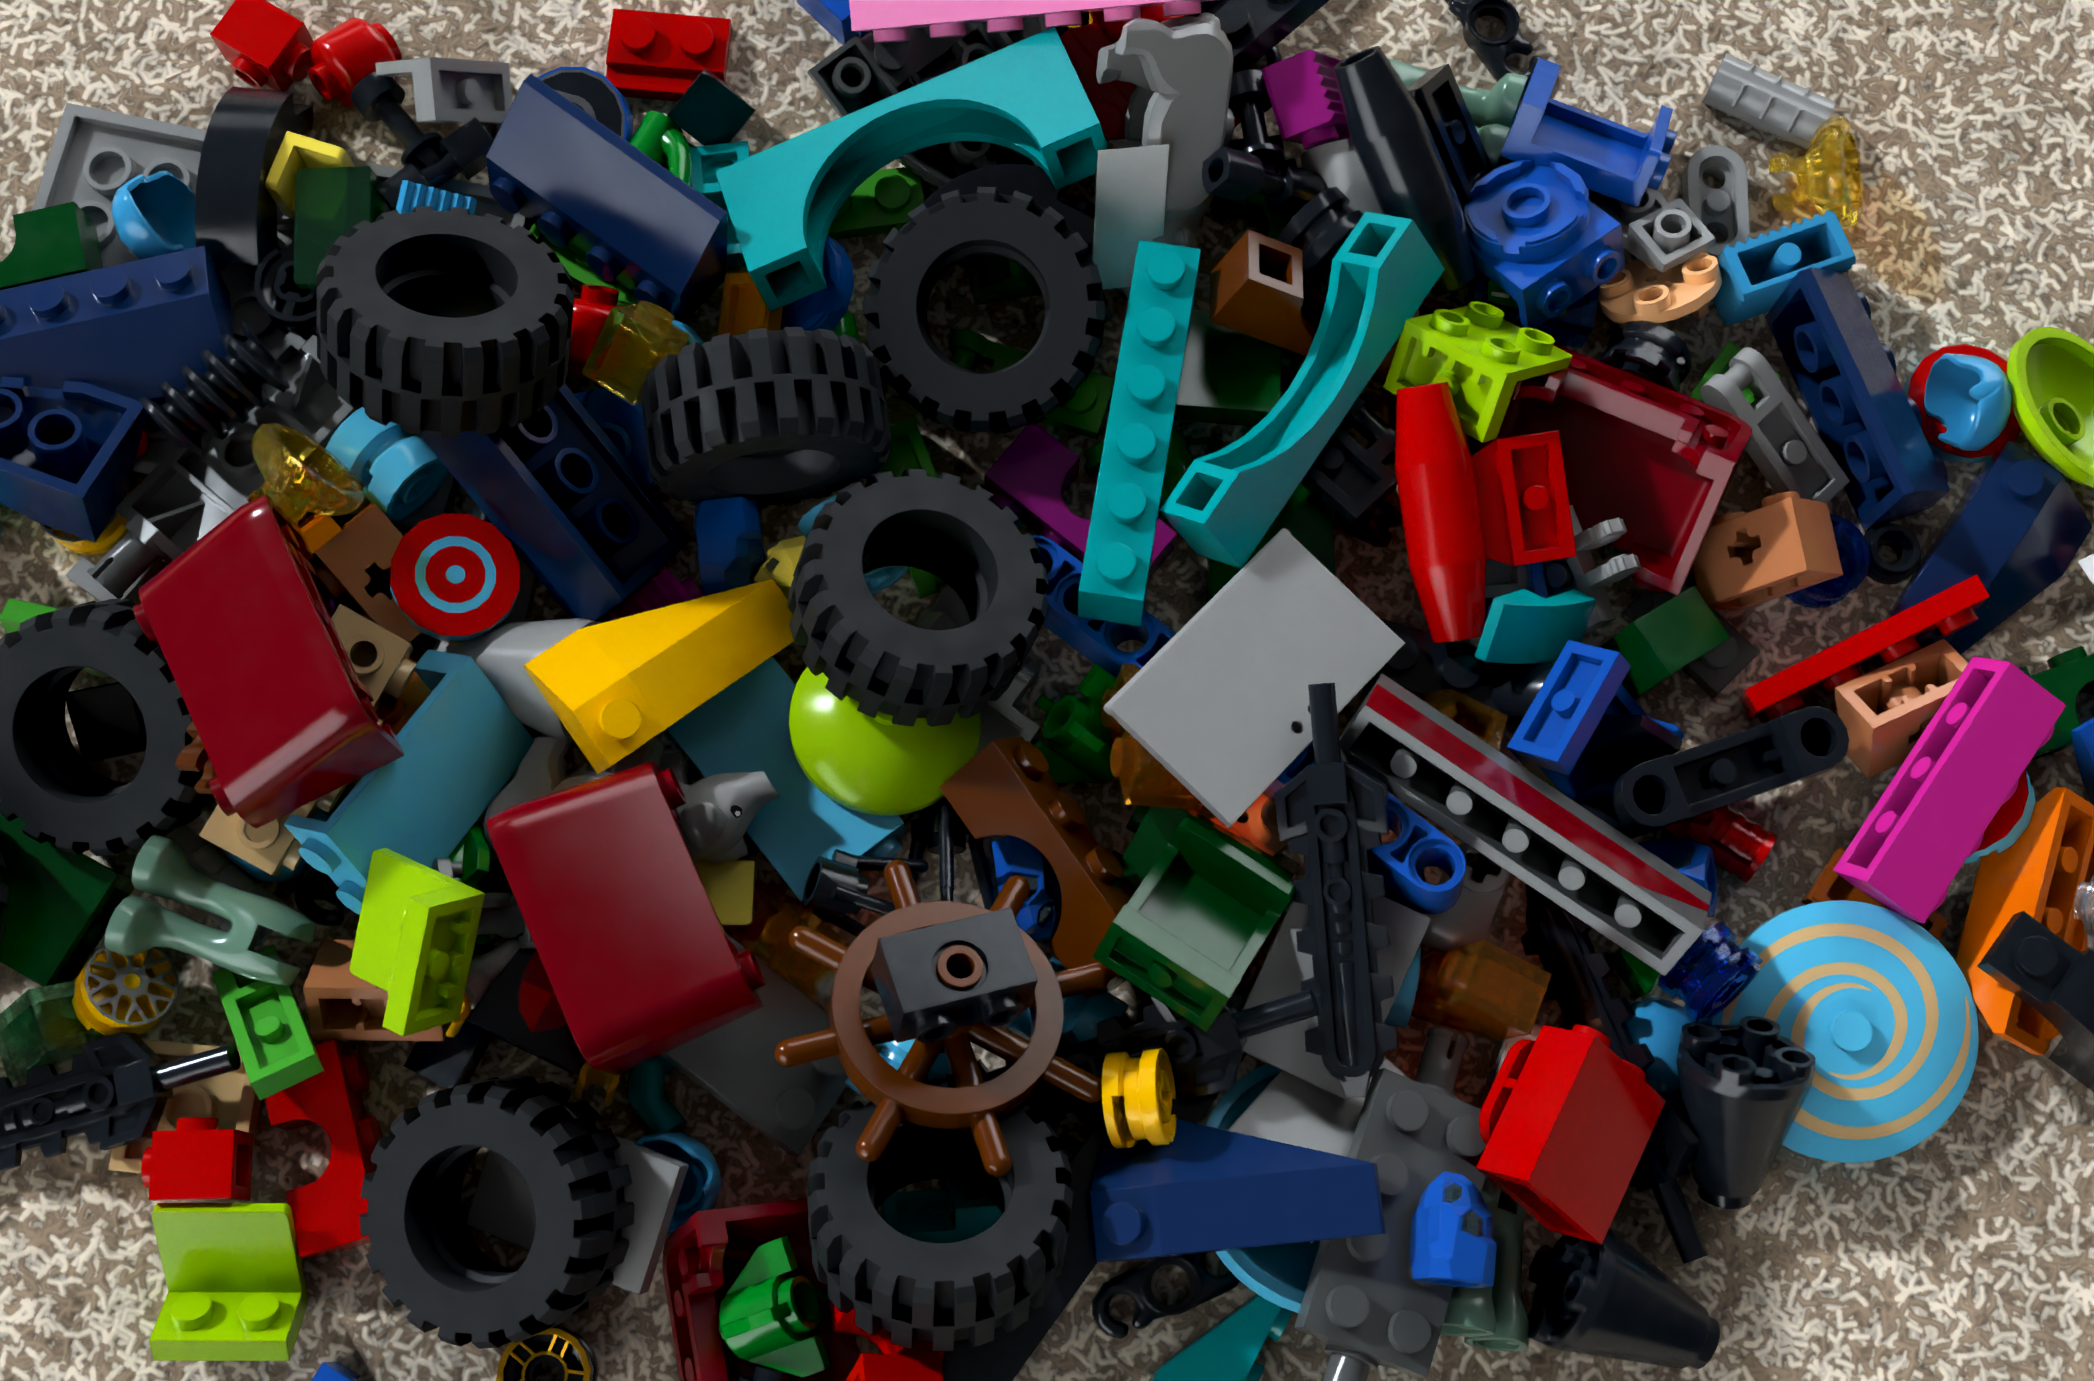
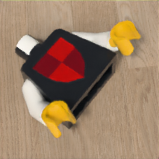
(520, 1007)

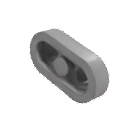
(1719, 208)

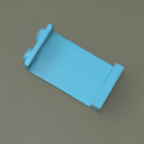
(749, 732)
(422, 804)

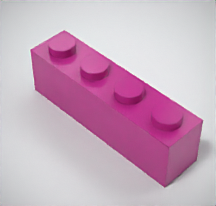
(1950, 788)

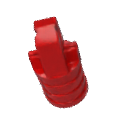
(1735, 840)

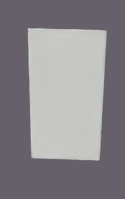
(1127, 208)

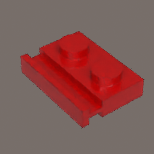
(664, 52)

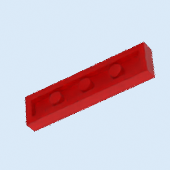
(1889, 639)

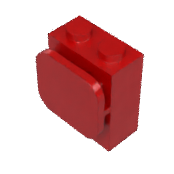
(1567, 1129)

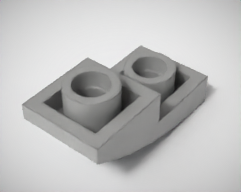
(1658, 230)

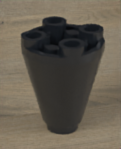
(1741, 1099)
(1616, 1306)

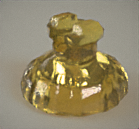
(1826, 174)
(302, 474)

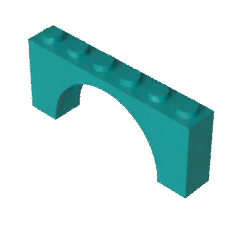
(1010, 98)

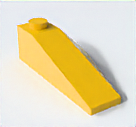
(648, 670)

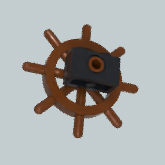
(947, 981)

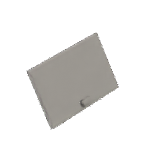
(1231, 686)

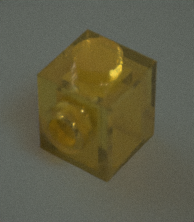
(629, 347)

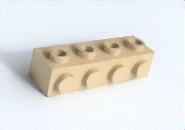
(384, 669)

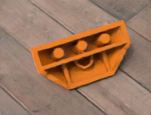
(2034, 877)

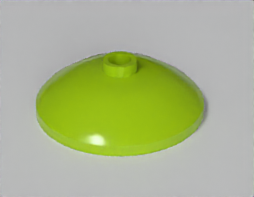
(2055, 399)
(869, 759)

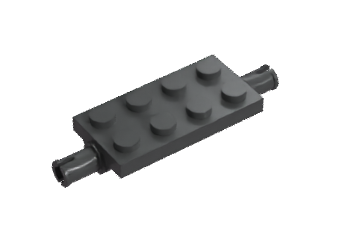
(196, 492)
(1363, 1286)

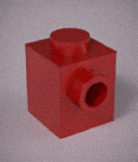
(264, 44)
(198, 1163)

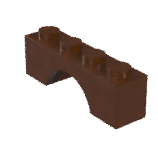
(1264, 295)
(1012, 794)

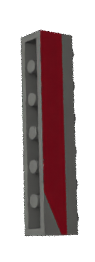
(1525, 825)

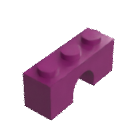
(1031, 483)

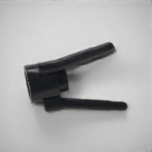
(948, 836)
(838, 888)

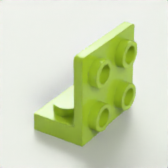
(1478, 359)
(416, 941)
(229, 1282)

